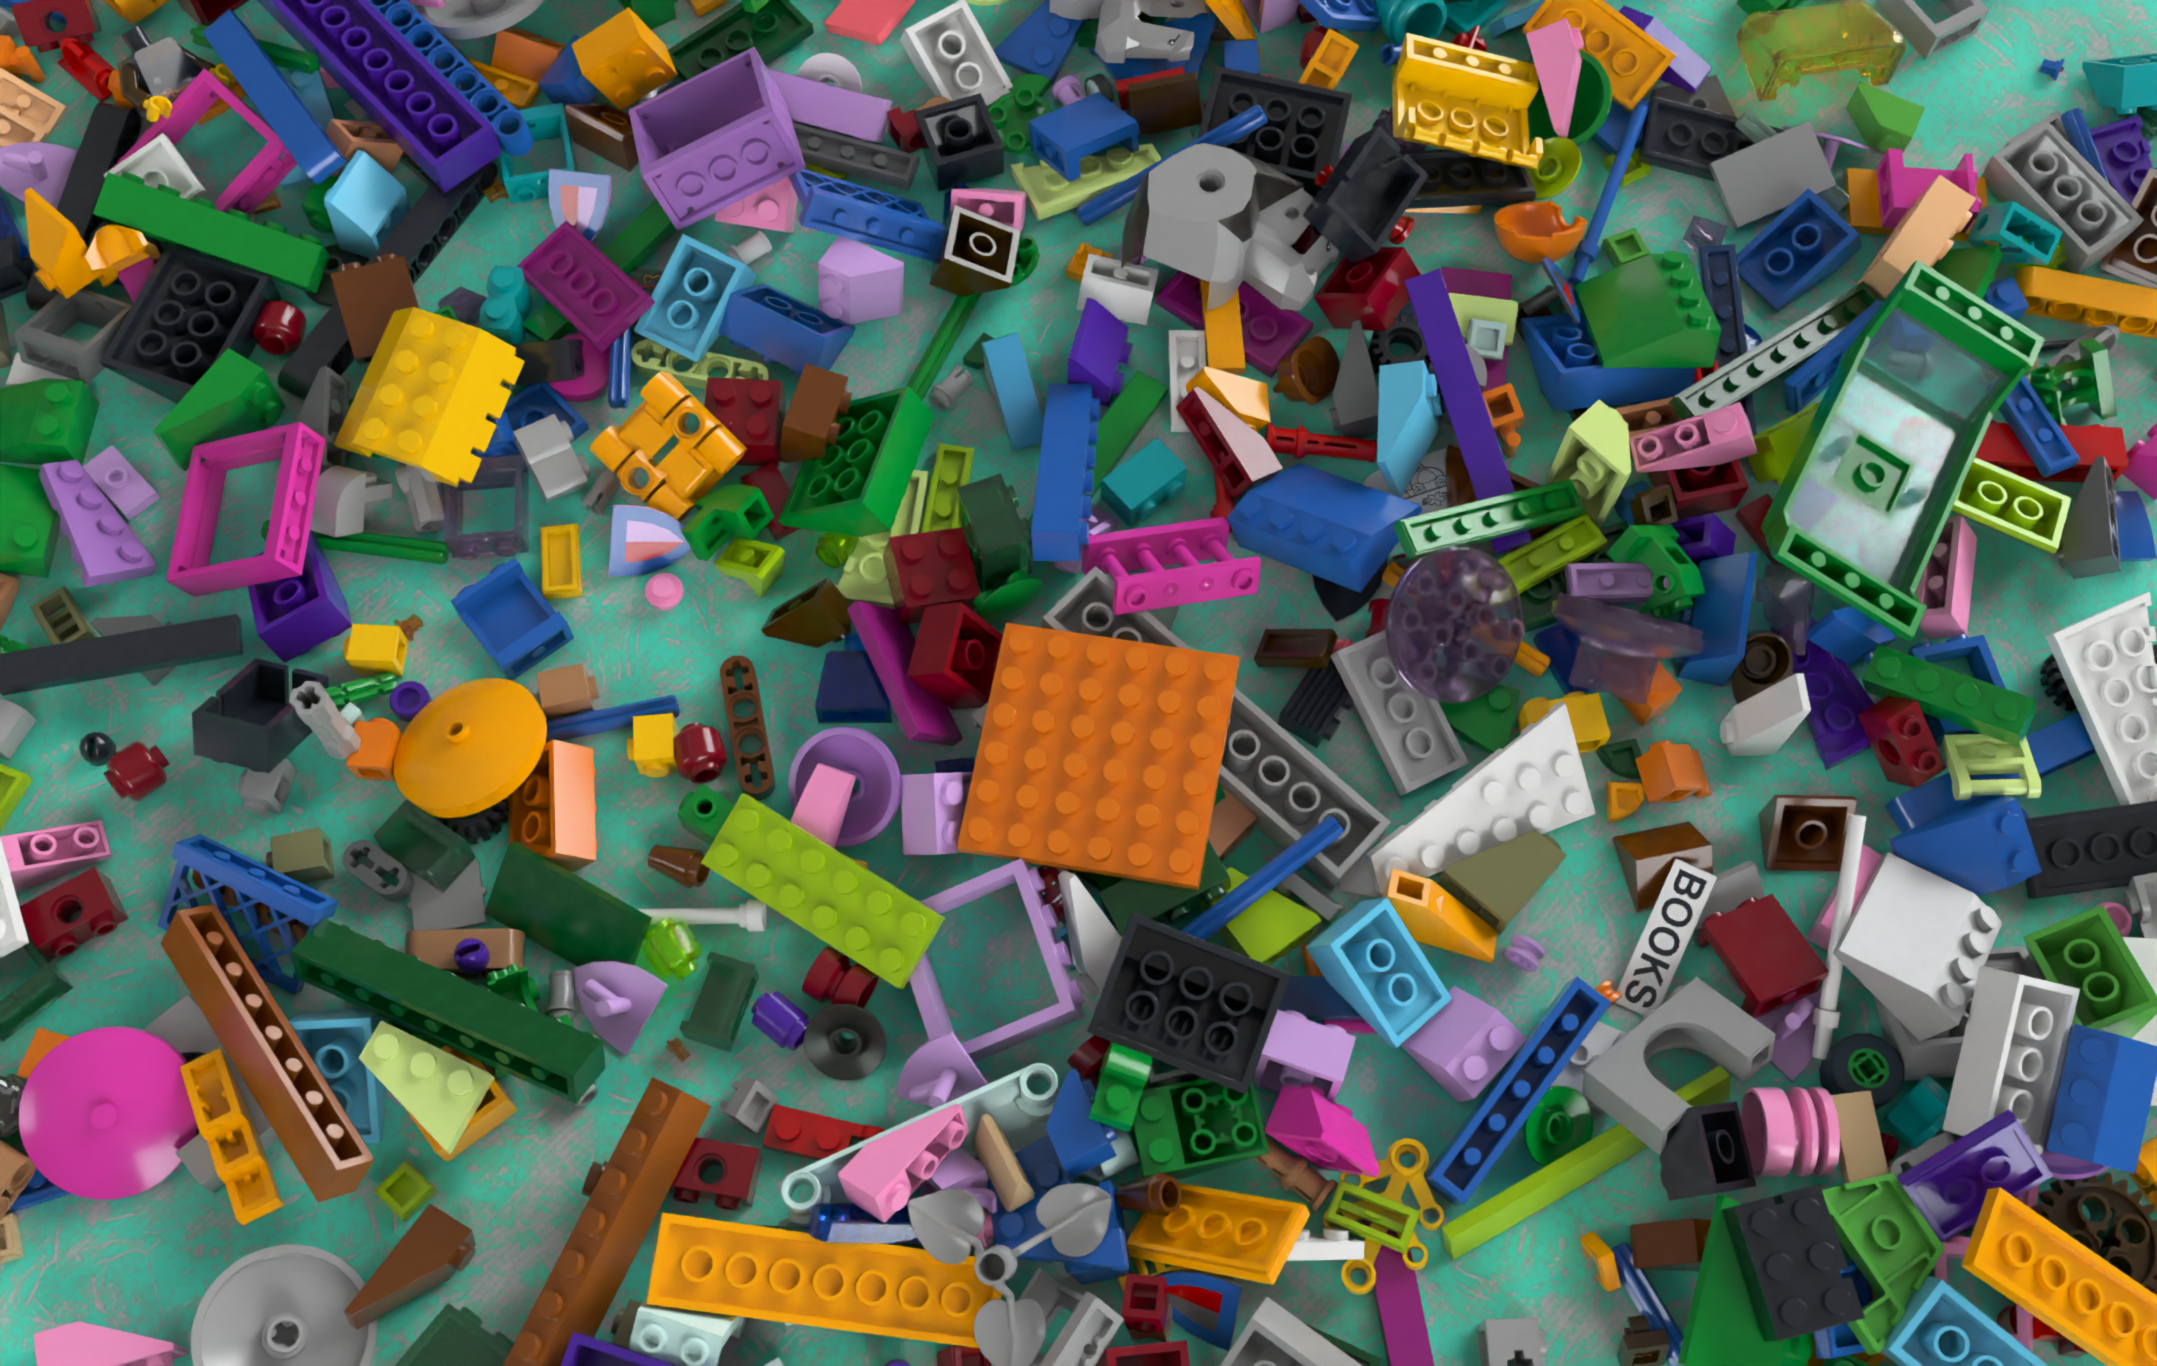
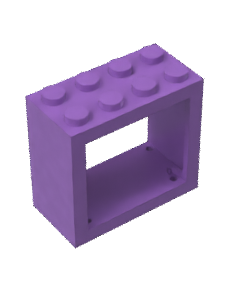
(715, 139)

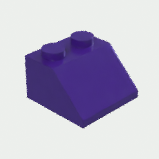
(1099, 352)

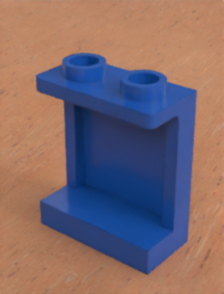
(1080, 130)
(511, 619)

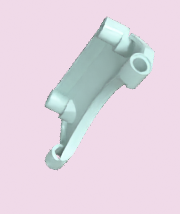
(1006, 1100)

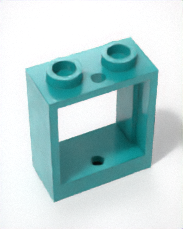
(547, 123)

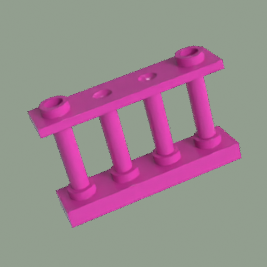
(1168, 545)

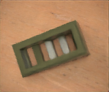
(65, 623)

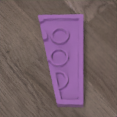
(97, 532)

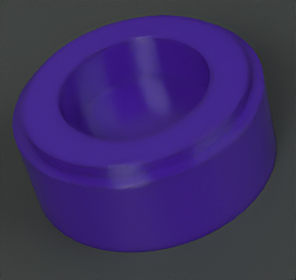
(408, 700)

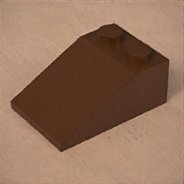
(2137, 254)

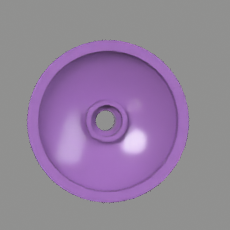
(868, 758)

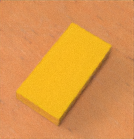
(561, 561)

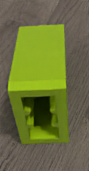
(1268, 926)

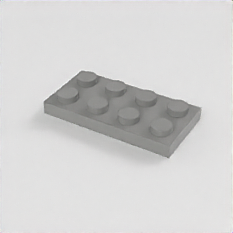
(1402, 723)

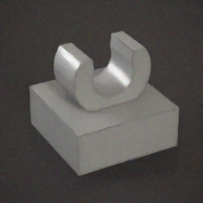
(750, 1104)

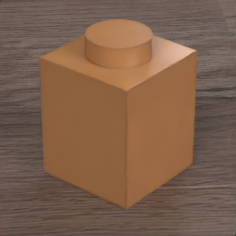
(567, 691)

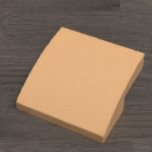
(25, 112)

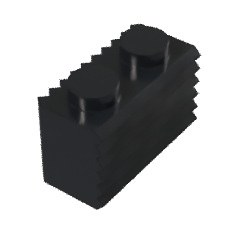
(1316, 705)

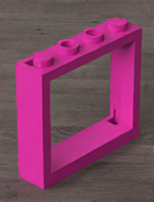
(259, 176)
(290, 518)

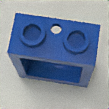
(1980, 662)

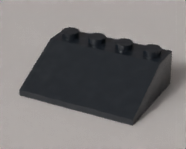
(1301, 126)
(187, 320)
(1188, 1002)

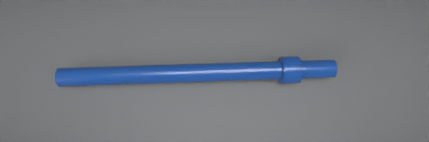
(1588, 248)

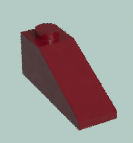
(1232, 446)

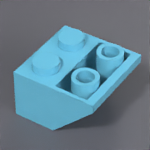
(365, 205)

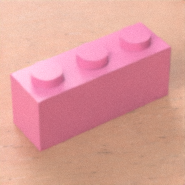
(1948, 581)

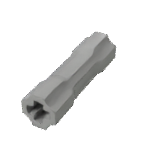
(322, 716)

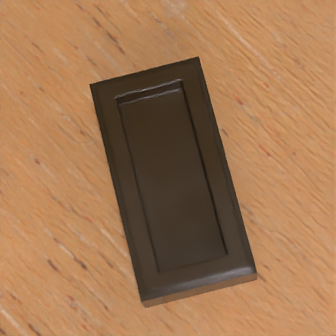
(1296, 648)

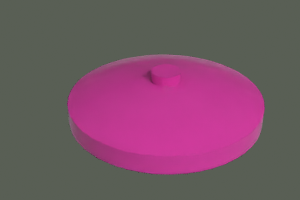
(107, 1113)

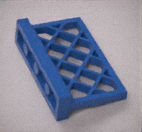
(866, 215)
(248, 880)

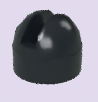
(104, 748)

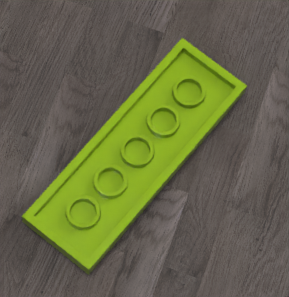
(823, 891)

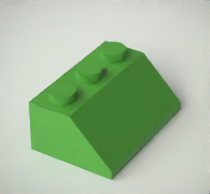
(2094, 958)

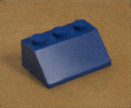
(783, 329)
(1722, 616)
(2103, 1098)

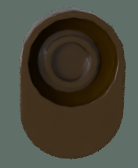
(1765, 664)

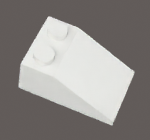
(955, 55)

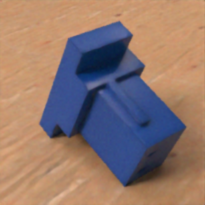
(2052, 68)

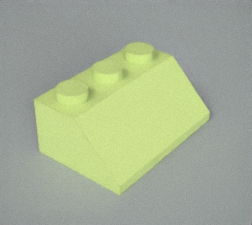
(1595, 459)

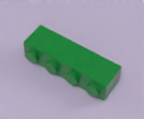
(1950, 695)

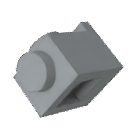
(266, 790)

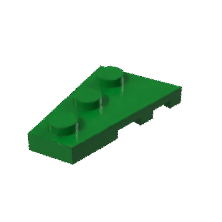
(1485, 719)

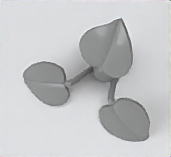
(948, 1227)

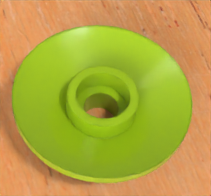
(1556, 167)

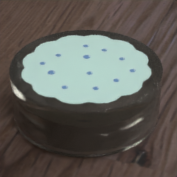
(1100, 84)

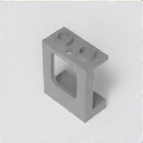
(1085, 1332)

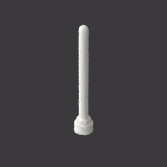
(748, 915)

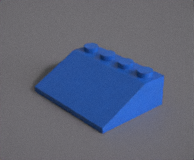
(1573, 374)
(1321, 524)

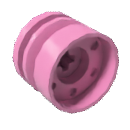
(1791, 1131)

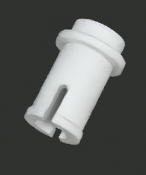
(750, 248)

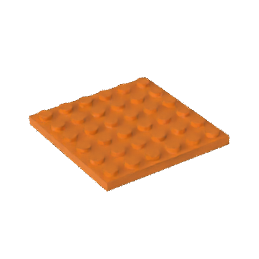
(1100, 755)

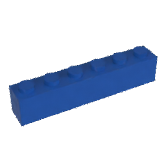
(1064, 472)
(1516, 1091)

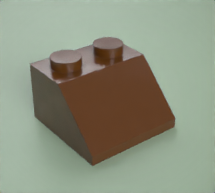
(814, 414)

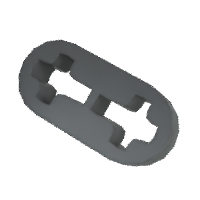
(383, 864)

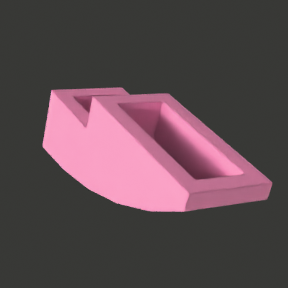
(824, 803)

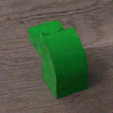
(726, 513)
(1119, 1086)

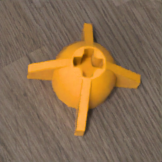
(115, 249)

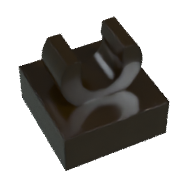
(1641, 1345)

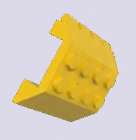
(1465, 101)
(431, 395)

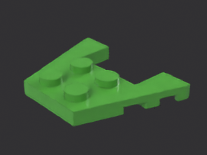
(1889, 1247)

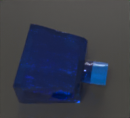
(851, 687)

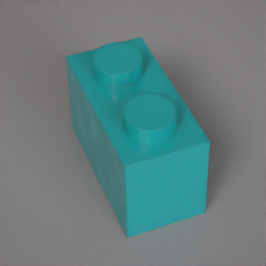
(1144, 482)

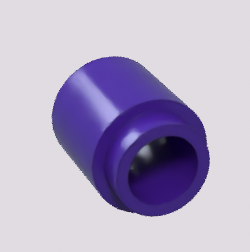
(780, 1020)

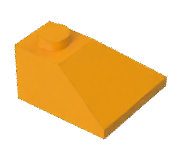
(55, 247)

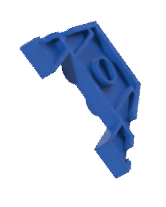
(1344, 14)
(1016, 1227)

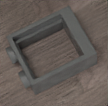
(41, 339)

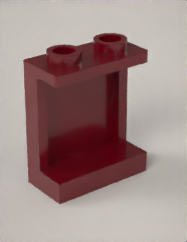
(1764, 954)

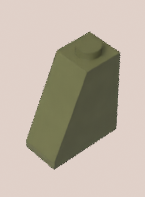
(1503, 878)

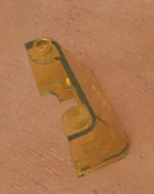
(1818, 40)

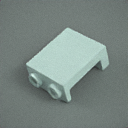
(683, 1334)

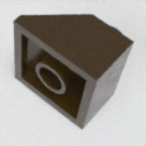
(974, 254)

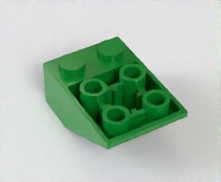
(1196, 1128)

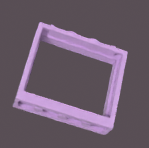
(1054, 953)

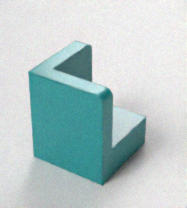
(1919, 1112)

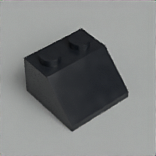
(960, 142)
(1707, 1153)

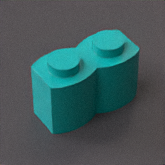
(506, 304)

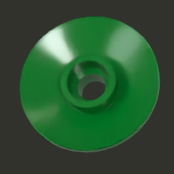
(1569, 1121)

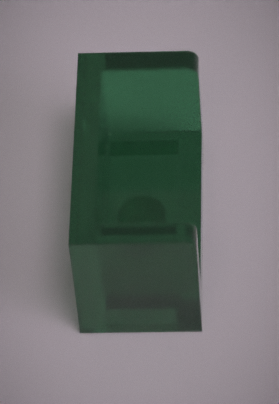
(424, 846)
(721, 1002)

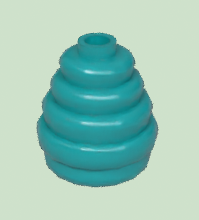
(1414, 17)

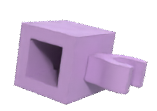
(961, 1172)

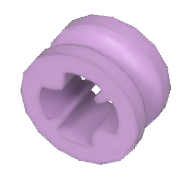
(1524, 952)

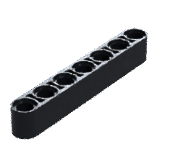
(107, 138)

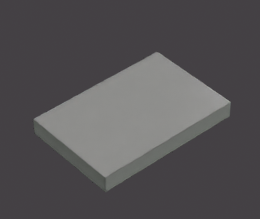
(1771, 174)

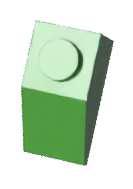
(1883, 117)

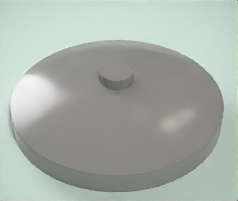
(477, 17)
(282, 1311)

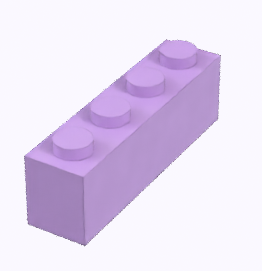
(833, 107)

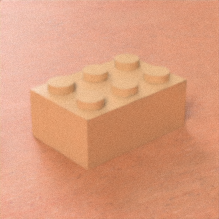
(1920, 235)

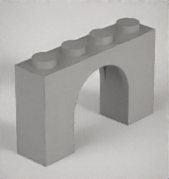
(1690, 1019)
(193, 1037)

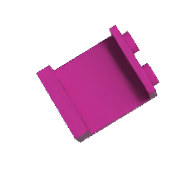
(1902, 185)

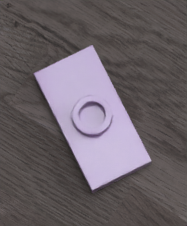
(121, 482)

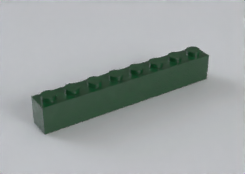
(450, 1010)

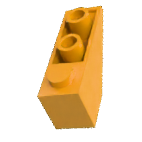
(1438, 917)

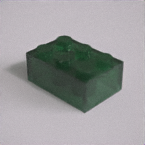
(994, 531)

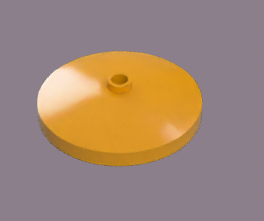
(470, 747)

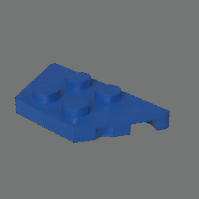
(1135, 67)

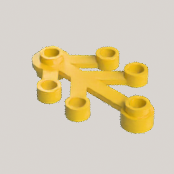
(1399, 1178)

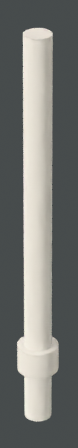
(1826, 1015)

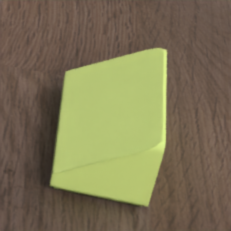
(1486, 309)

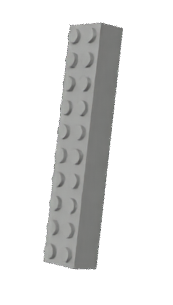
(1260, 760)

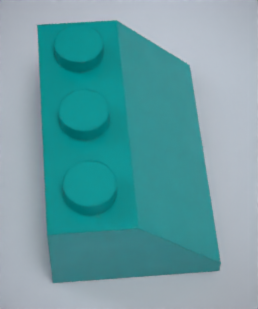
(2124, 82)

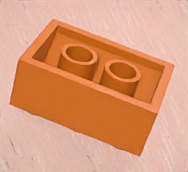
(557, 807)

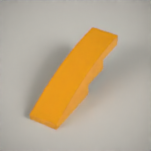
(1329, 61)
(231, 1136)

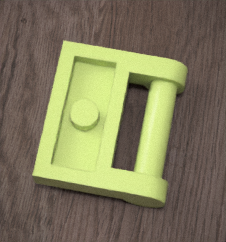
(1986, 755)

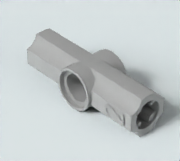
(424, 497)

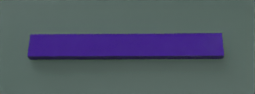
(1462, 395)

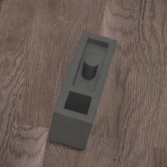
(1356, 389)
(325, 413)
(2092, 528)

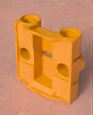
(690, 466)

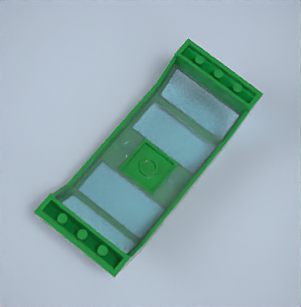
(1896, 444)

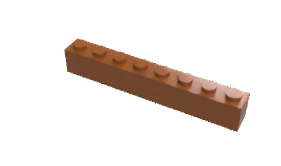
(267, 1053)
(611, 1225)

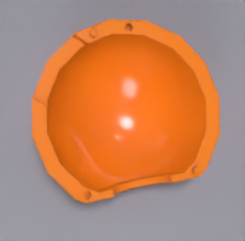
(1537, 231)

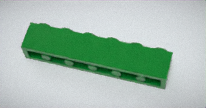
(204, 229)

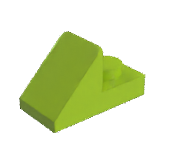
(754, 562)

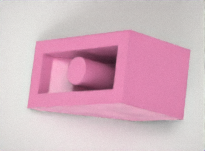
(996, 204)

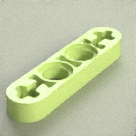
(699, 372)

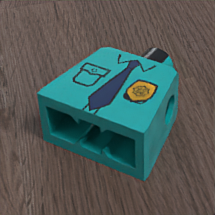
(2007, 226)

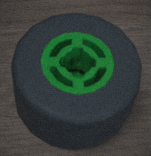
(1845, 1071)

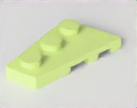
(427, 1081)

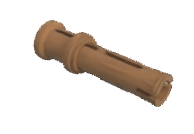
(1297, 1175)

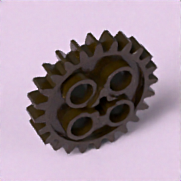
(2101, 1196)

